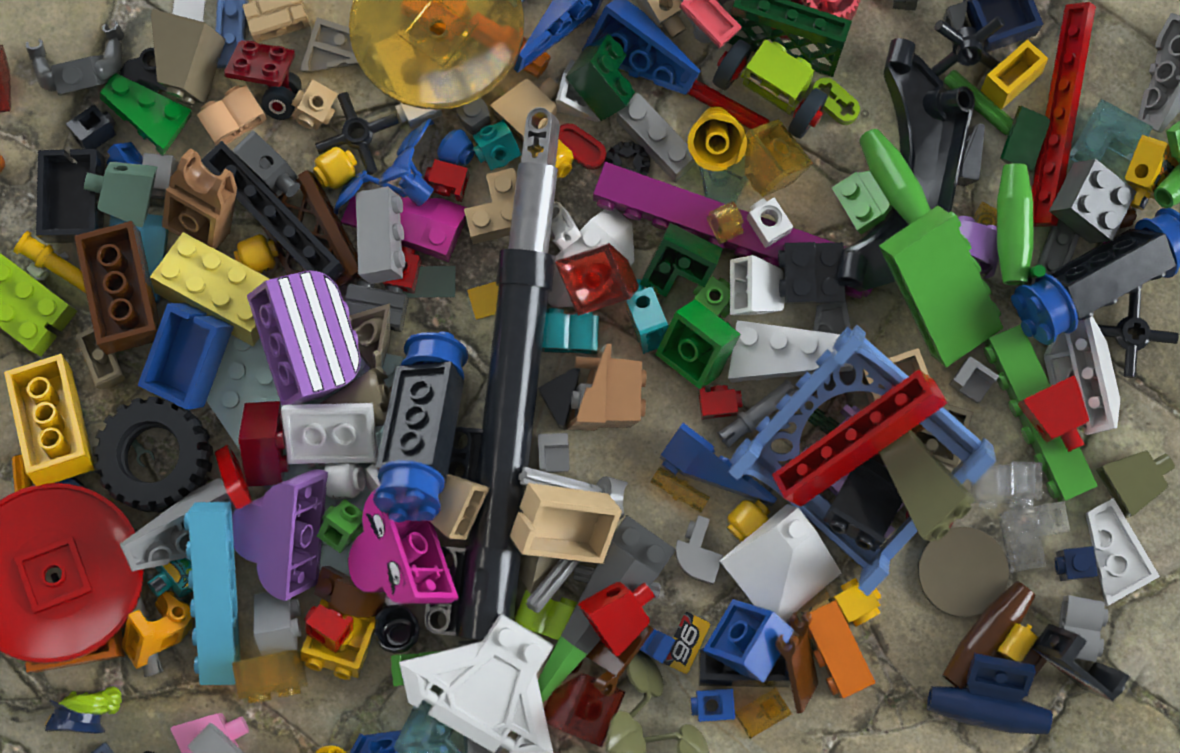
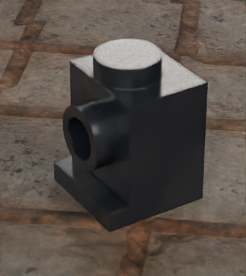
(92, 128)

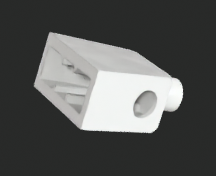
(754, 286)

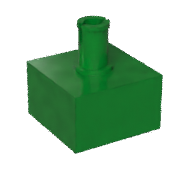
(697, 344)

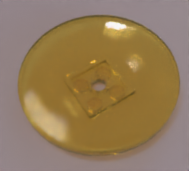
(436, 70)

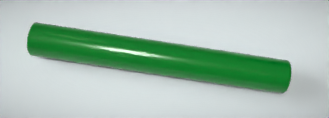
(1036, 272)

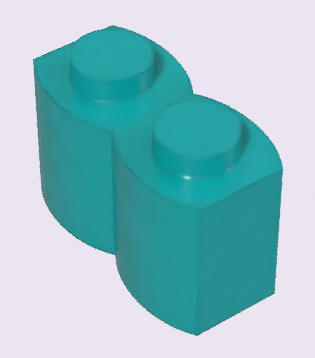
(570, 332)

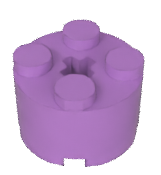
(983, 243)

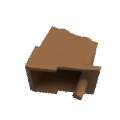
(614, 393)

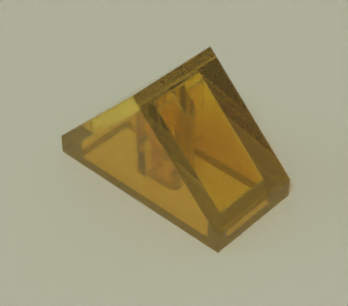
(762, 712)

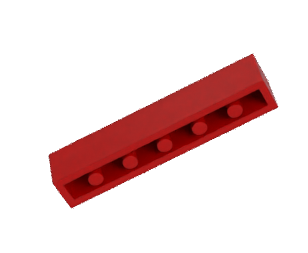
(859, 438)

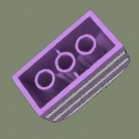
(305, 335)

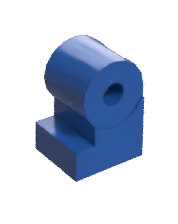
(658, 646)

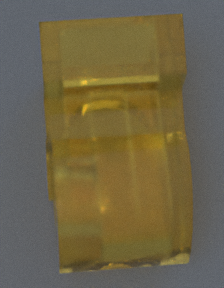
(726, 222)

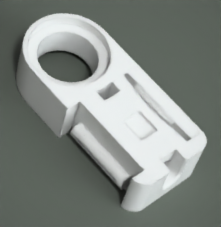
(563, 227)

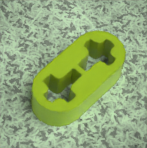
(840, 96)

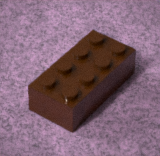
(118, 287)

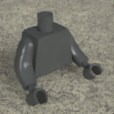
(79, 73)

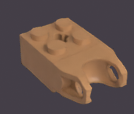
(199, 201)

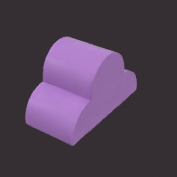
(282, 534)

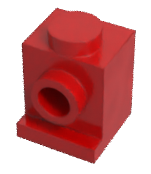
(447, 179)
(410, 275)
(719, 402)
(328, 627)

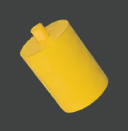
(1017, 643)

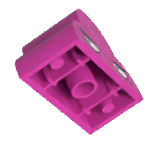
(400, 560)

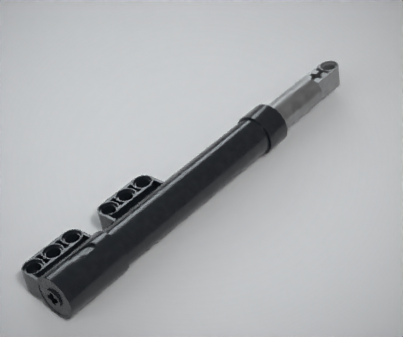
(494, 456)

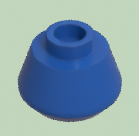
(456, 148)

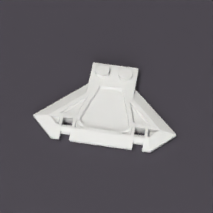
(487, 688)

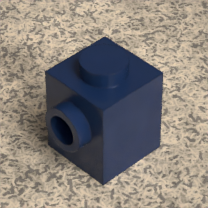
(1076, 563)

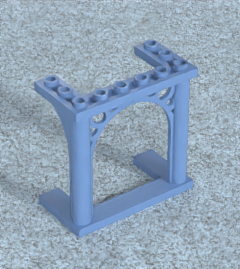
(760, 460)

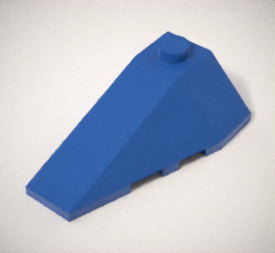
(556, 23)
(646, 46)
(696, 459)

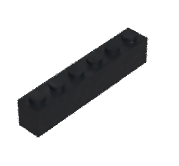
(273, 214)

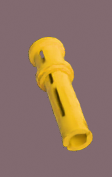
(45, 257)

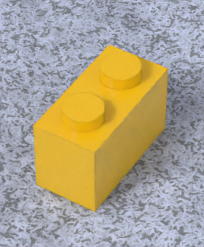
(1014, 74)

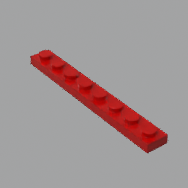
(1062, 109)

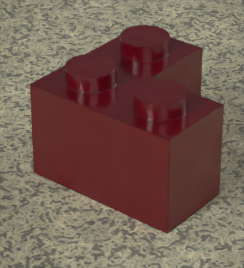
(262, 444)

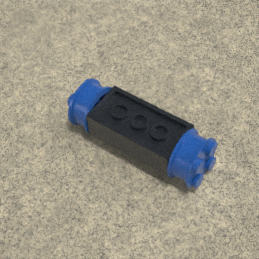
(1099, 277)
(420, 427)

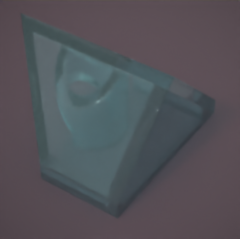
(726, 184)

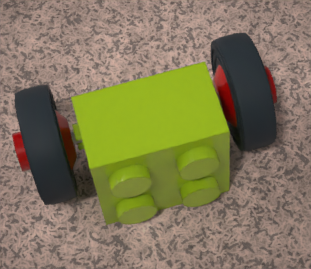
(776, 79)

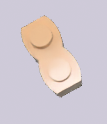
(232, 115)

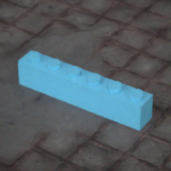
(214, 591)

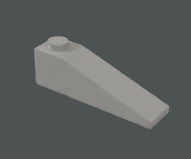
(1162, 98)

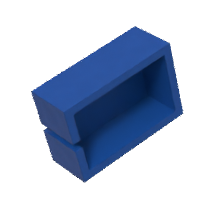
(185, 355)

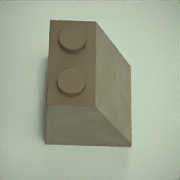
(185, 55)

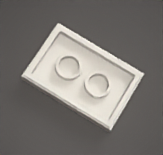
(329, 433)

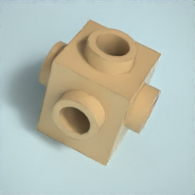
(313, 105)

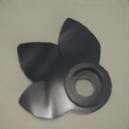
(140, 71)

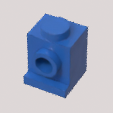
(725, 708)

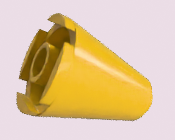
(717, 140)

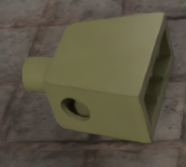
(1136, 480)

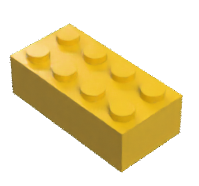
(49, 420)

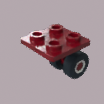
(270, 67)

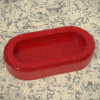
(585, 148)

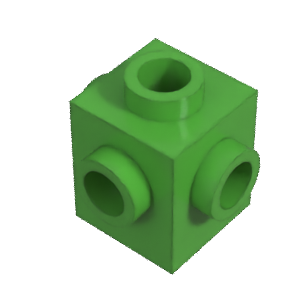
(719, 287)
(341, 525)

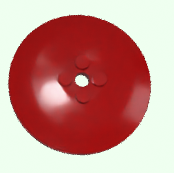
(97, 589)

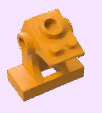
(148, 638)

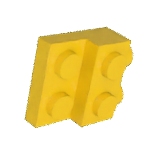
(349, 657)

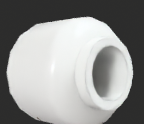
(344, 480)

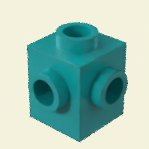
(496, 145)

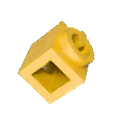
(855, 604)

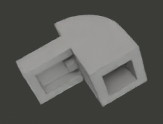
(693, 559)

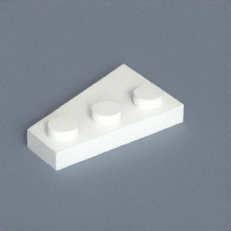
(1118, 553)

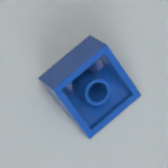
(748, 639)

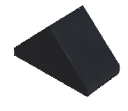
(558, 395)

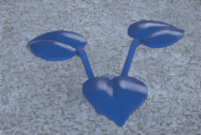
(412, 184)

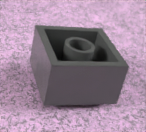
(1092, 201)

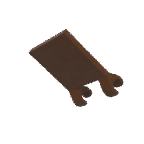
(800, 661)
(614, 665)

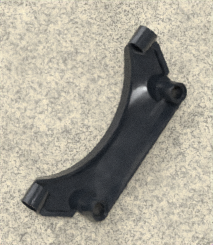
(932, 142)

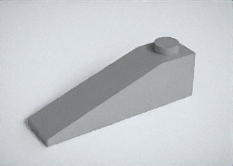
(166, 536)

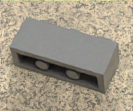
(656, 137)
(379, 235)

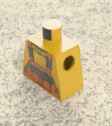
(1148, 169)

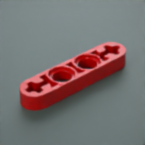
(233, 477)

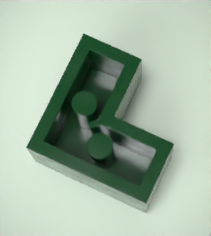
(598, 79)
(680, 255)

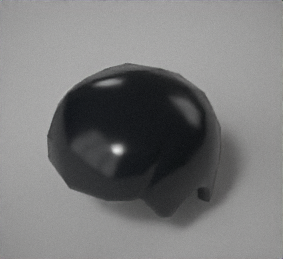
(396, 629)

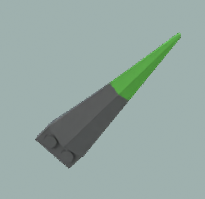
(633, 559)

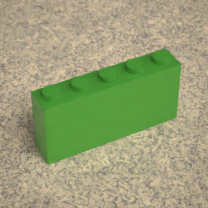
(942, 285)

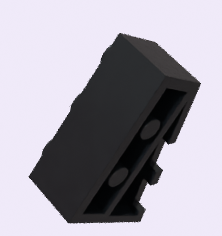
(715, 673)

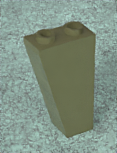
(926, 486)

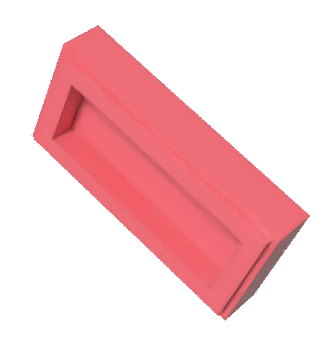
(711, 20)

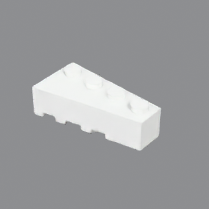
(777, 351)

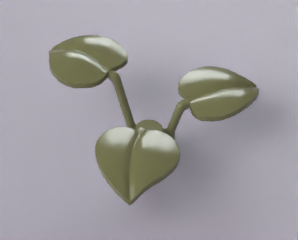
(626, 734)

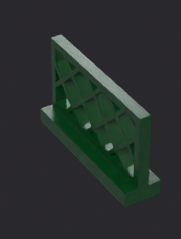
(794, 21)

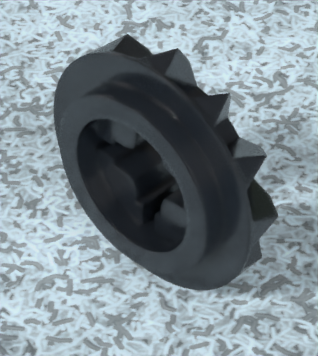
(628, 149)

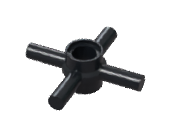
(967, 45)
(352, 123)

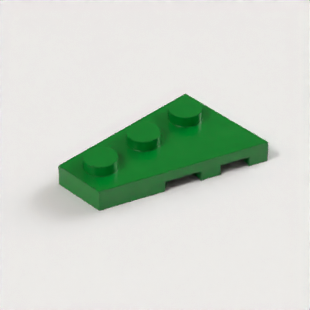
(149, 112)

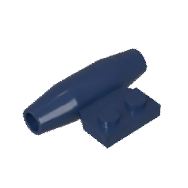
(993, 698)

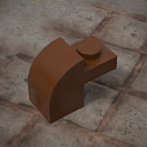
(345, 595)

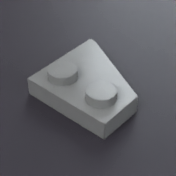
(328, 47)

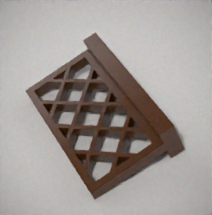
(326, 220)

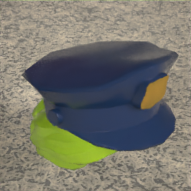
(83, 711)

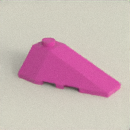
(427, 228)

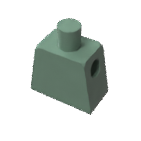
(124, 190)

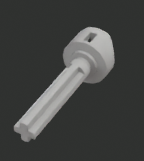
(609, 485)

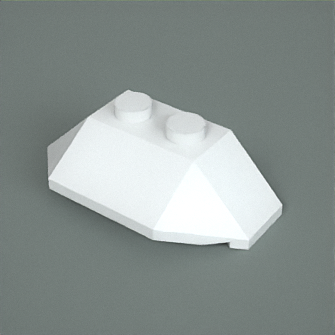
(601, 229)
(1088, 358)

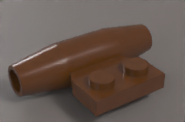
(990, 632)

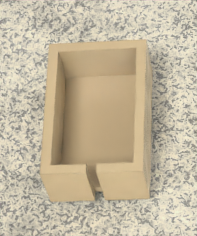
(565, 523)

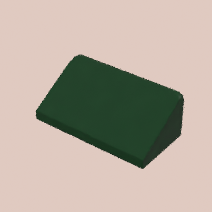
(1025, 138)

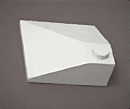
(782, 563)

